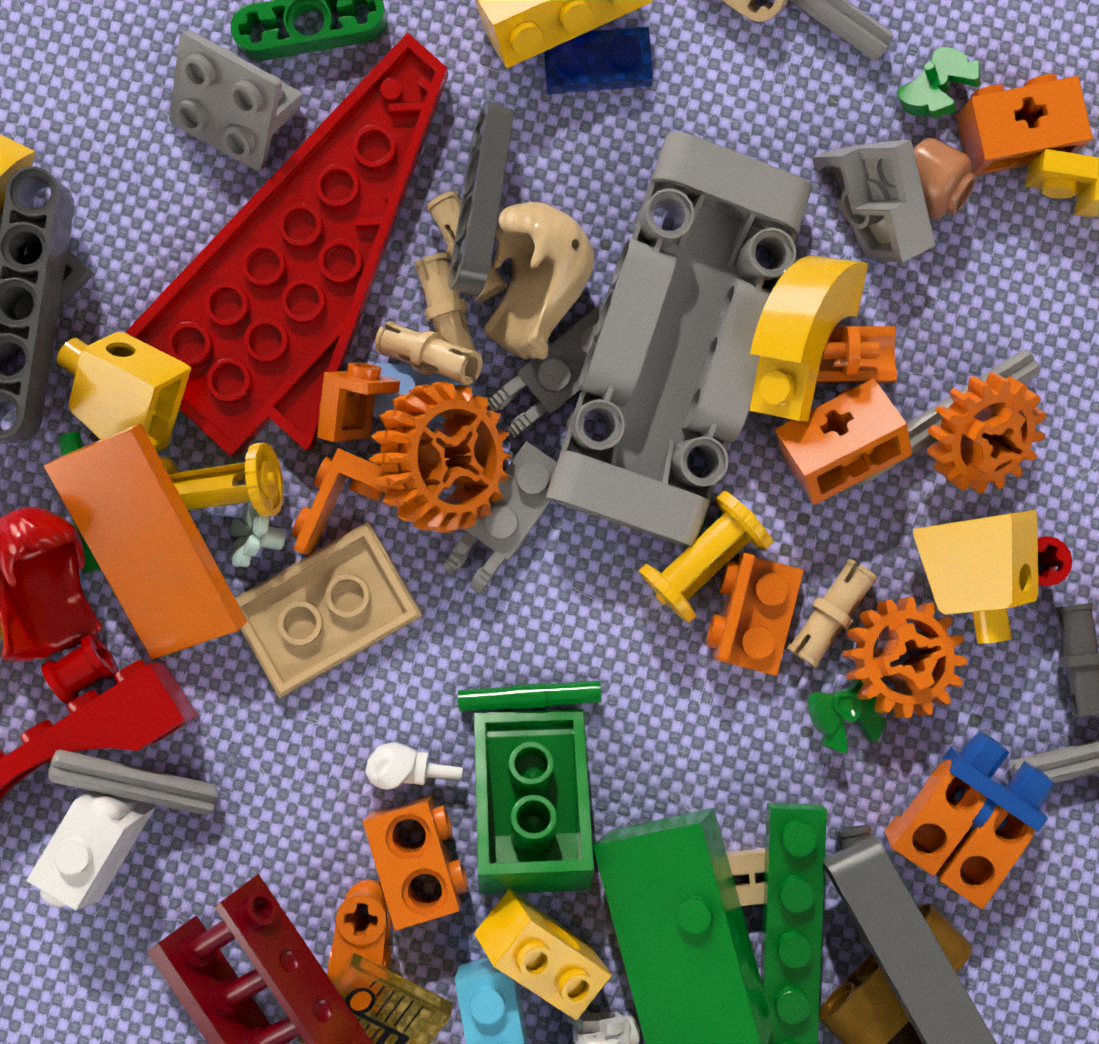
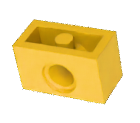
(542, 954)

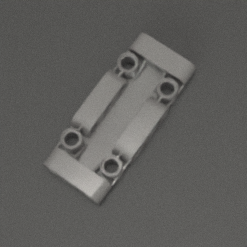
(677, 339)

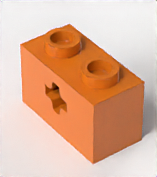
(999, 142)
(844, 441)

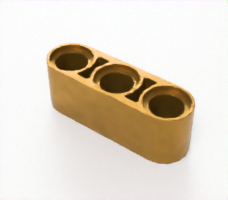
(865, 1006)

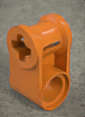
(360, 935)

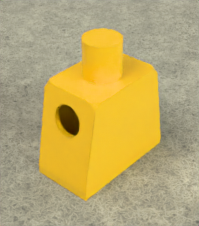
(124, 385)
(982, 568)

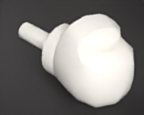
(398, 764)

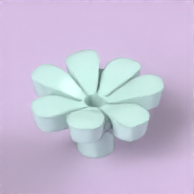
(253, 534)

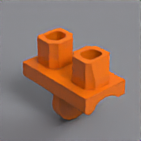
(859, 355)

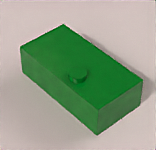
(683, 932)

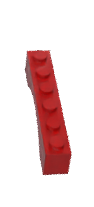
(128, 716)

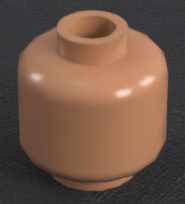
(944, 177)

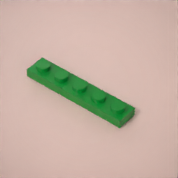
(793, 919)

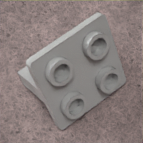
(228, 100)

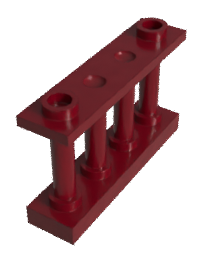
(223, 1002)

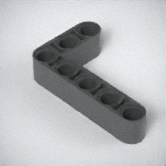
(42, 280)
(905, 946)

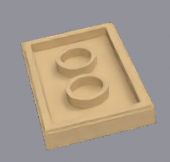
(326, 609)

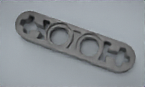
(481, 199)

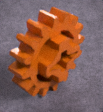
(993, 407)
(895, 639)

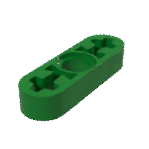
(274, 45)

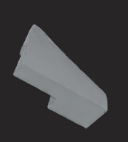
(881, 198)

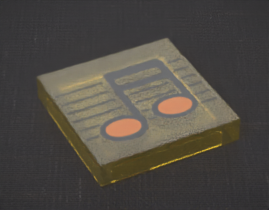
(390, 1005)

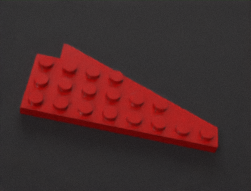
(295, 266)

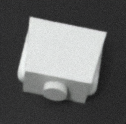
(88, 849)

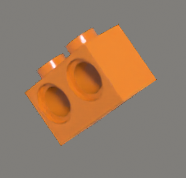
(401, 863)

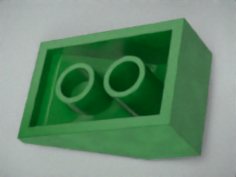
(532, 802)

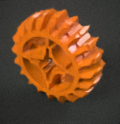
(424, 462)

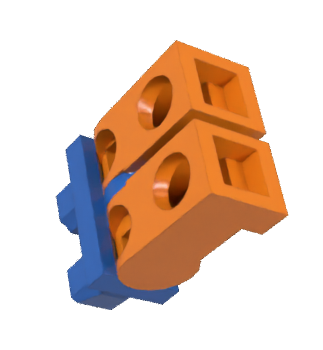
(970, 821)

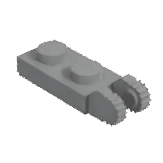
(552, 379)
(510, 517)

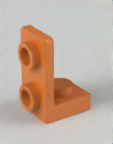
(330, 481)

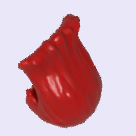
(41, 586)

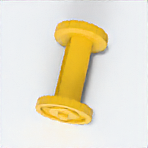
(219, 484)
(706, 556)

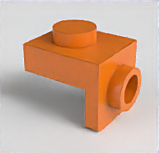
(350, 400)

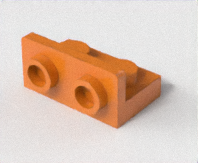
(754, 613)

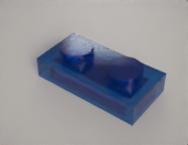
(600, 61)

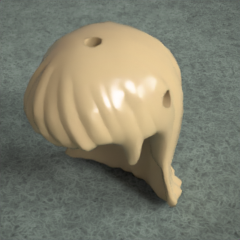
(548, 275)

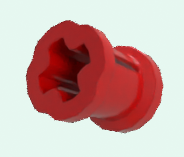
(1053, 554)
(79, 668)

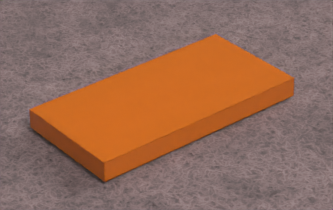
(146, 542)

